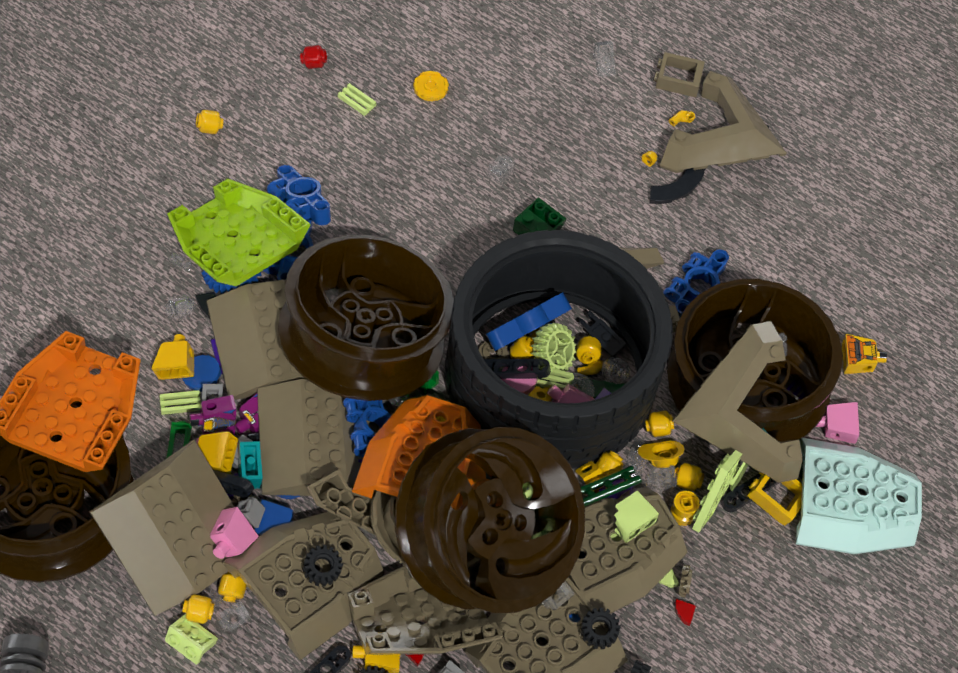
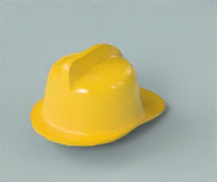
(662, 453)

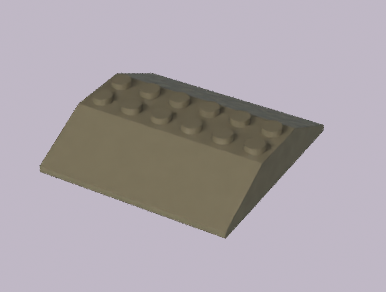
(248, 337)
(304, 437)
(165, 526)

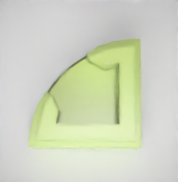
(670, 580)

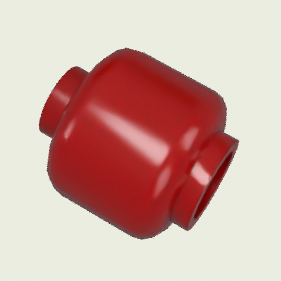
(313, 57)

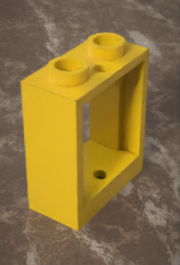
(773, 508)

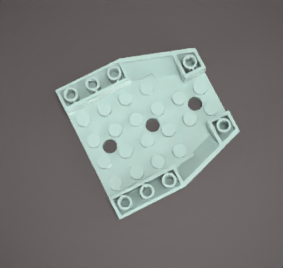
(842, 517)

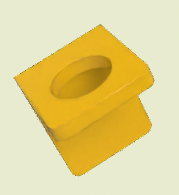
(590, 476)

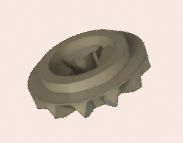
(486, 347)
(685, 581)

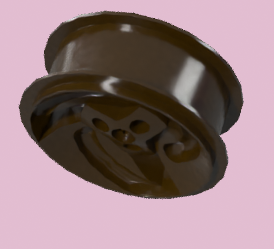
(353, 340)
(811, 358)
(437, 537)
(31, 546)

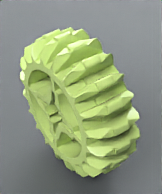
(555, 345)

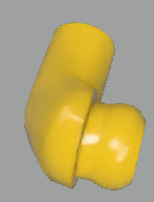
(682, 116)
(592, 369)

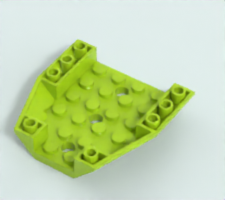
(257, 220)

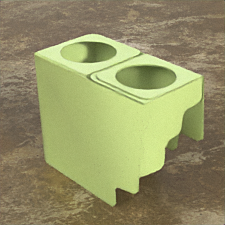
(634, 516)

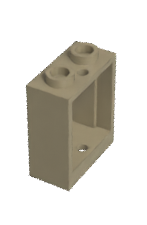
(677, 85)

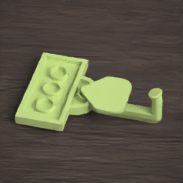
(724, 477)

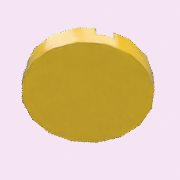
(430, 86)

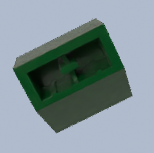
(538, 217)

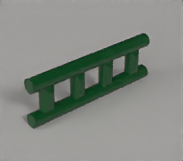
(610, 488)

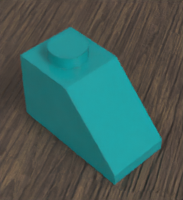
(250, 463)

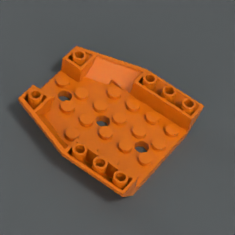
(41, 397)
(405, 437)

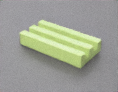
(359, 97)
(554, 377)
(180, 396)

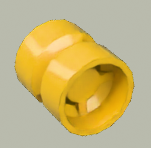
(685, 507)

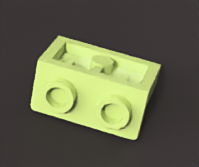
(190, 639)

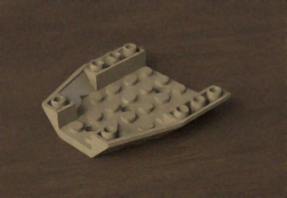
(620, 571)
(395, 608)
(308, 611)
(565, 647)

